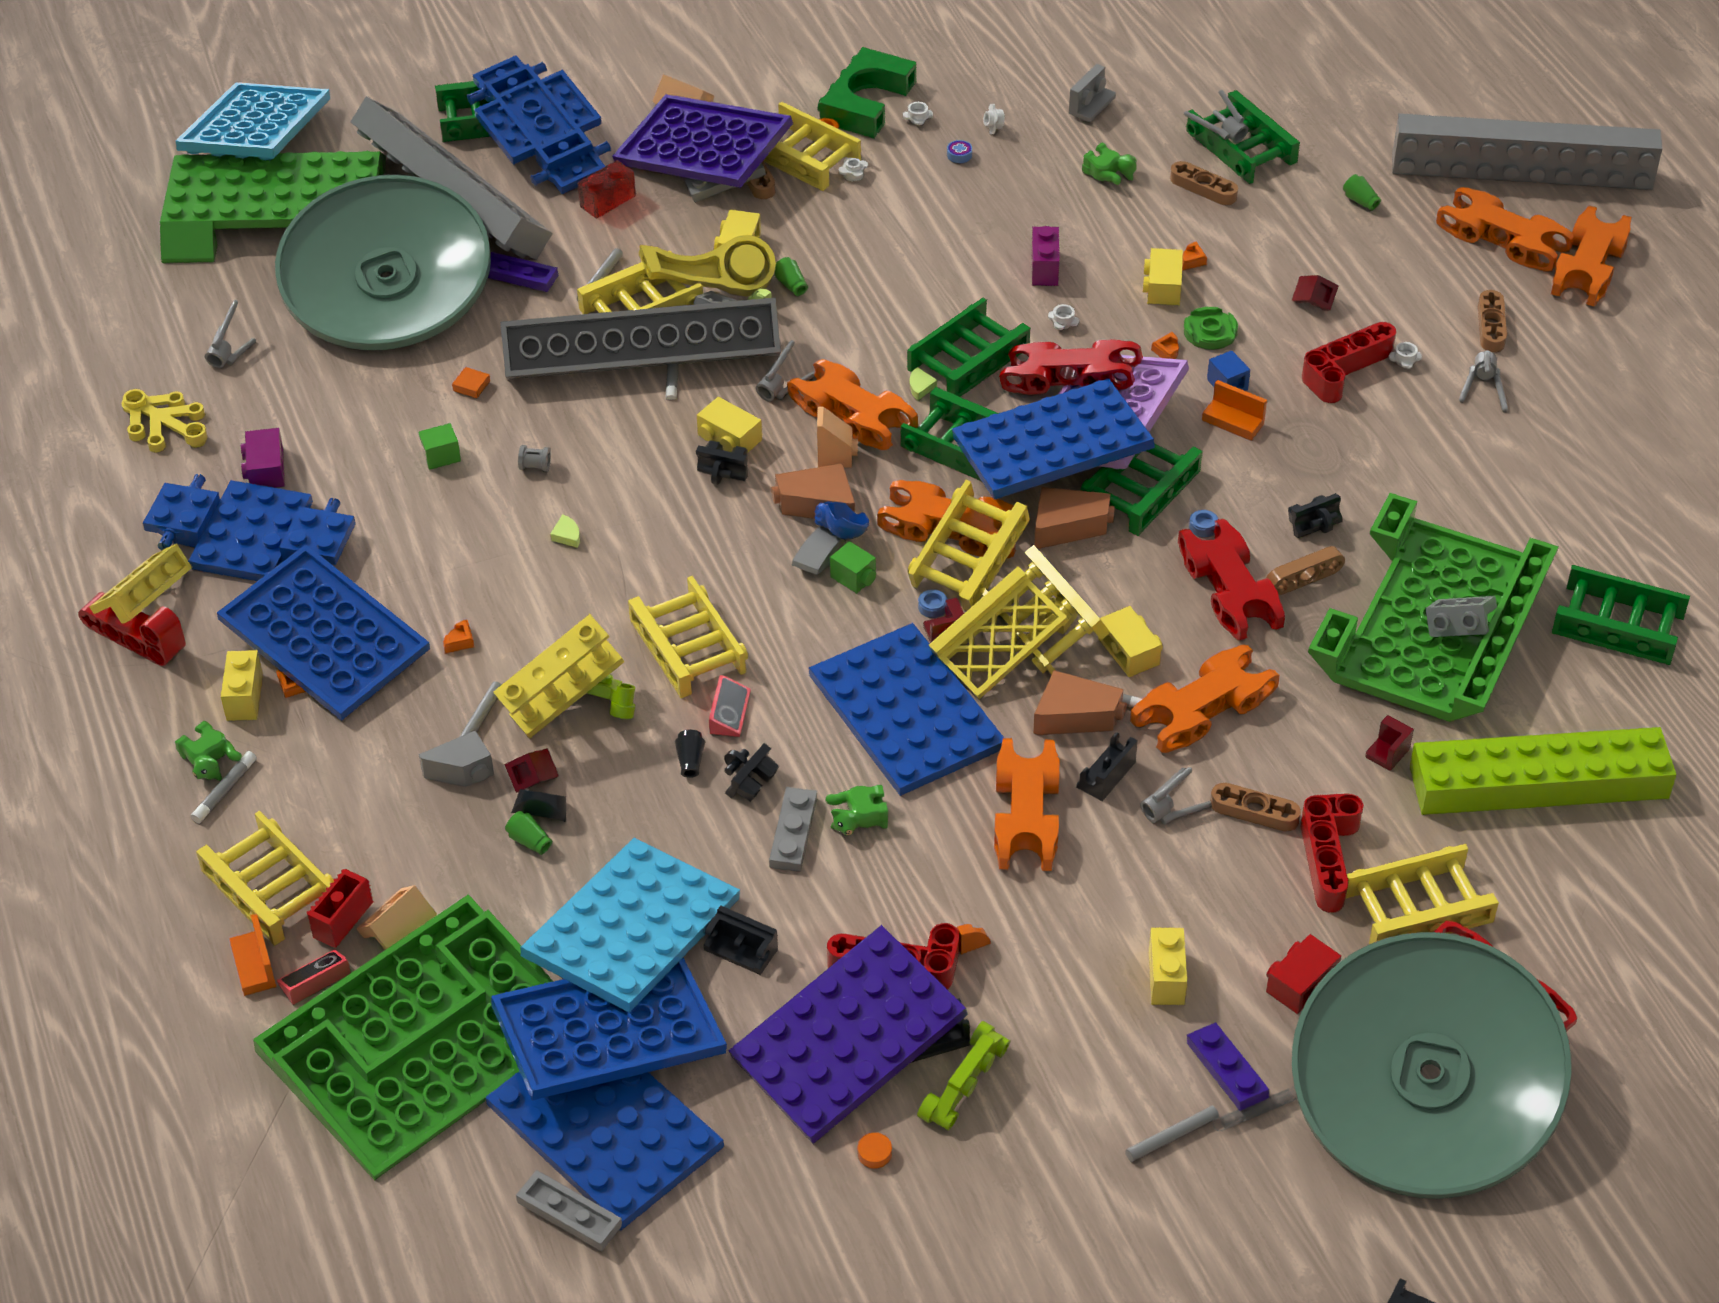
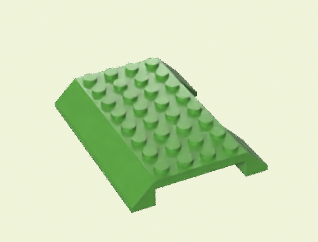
(247, 193)
(1393, 647)

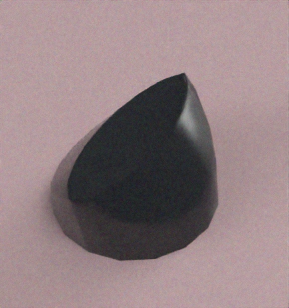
(541, 804)

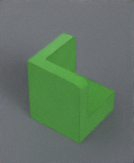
(440, 446)

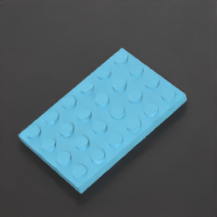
(253, 120)
(629, 924)

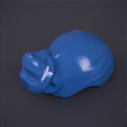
(841, 520)

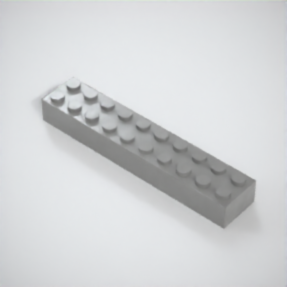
(1526, 151)
(433, 162)
(640, 338)

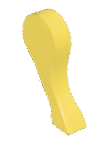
(734, 267)

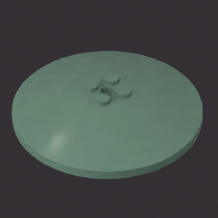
(377, 225)
(1442, 1006)

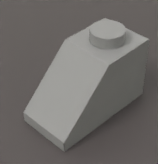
(458, 761)

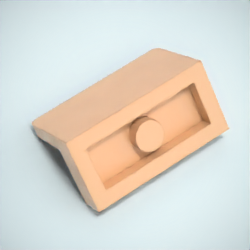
(677, 88)
(397, 917)

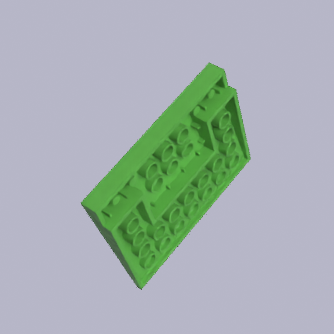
(405, 1037)

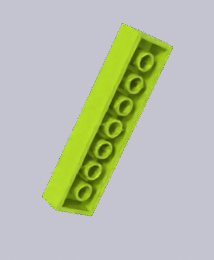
(1542, 770)

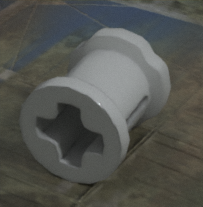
(534, 458)

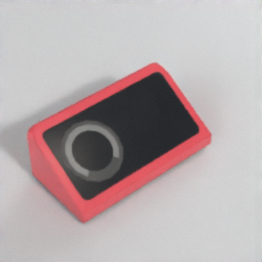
(728, 707)
(314, 976)

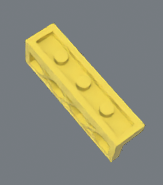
(144, 584)

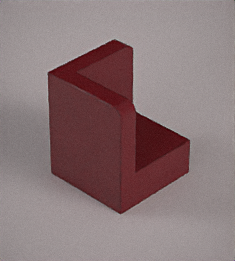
(1315, 291)
(938, 625)
(1392, 743)
(531, 769)

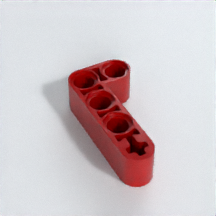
(1329, 364)
(152, 637)
(1322, 823)
(938, 957)

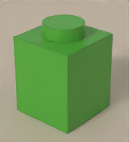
(853, 567)

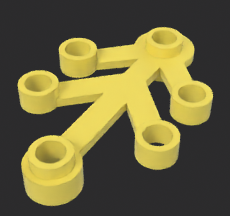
(137, 402)

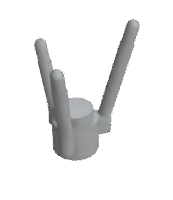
(1231, 127)
(220, 350)
(1485, 369)
(772, 383)
(1159, 804)

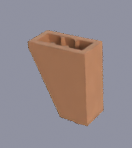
(804, 489)
(1071, 516)
(1077, 706)

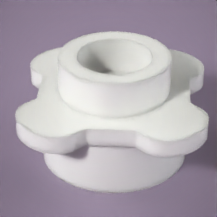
(917, 113)
(994, 119)
(853, 169)
(1063, 317)
(1405, 355)

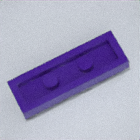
(522, 272)
(1228, 1066)

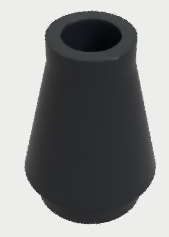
(690, 751)

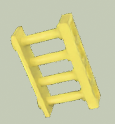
(801, 164)
(629, 282)
(984, 567)
(1071, 604)
(669, 655)
(559, 676)
(253, 902)
(1470, 913)

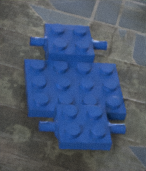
(539, 119)
(247, 528)

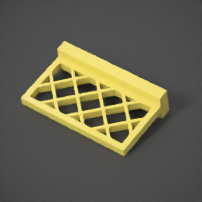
(981, 615)

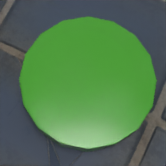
(1210, 328)

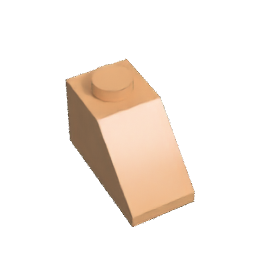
(834, 440)

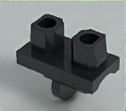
(721, 463)
(1315, 516)
(743, 782)

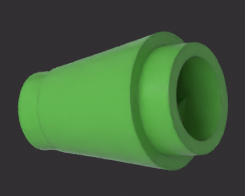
(1361, 192)
(790, 275)
(528, 832)

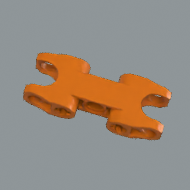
(1518, 235)
(1588, 266)
(841, 394)
(926, 508)
(1189, 709)
(1026, 825)

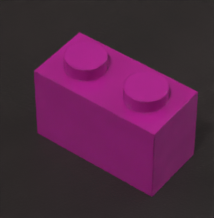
(1045, 256)
(263, 458)

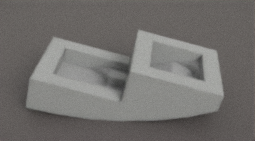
(816, 551)

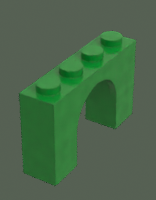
(866, 71)

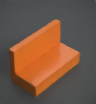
(1235, 410)
(252, 960)

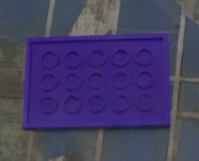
(703, 140)
(847, 1033)

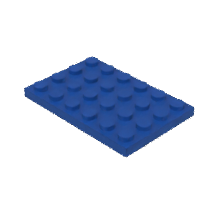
(1052, 438)
(323, 631)
(906, 709)
(578, 1040)
(612, 1140)

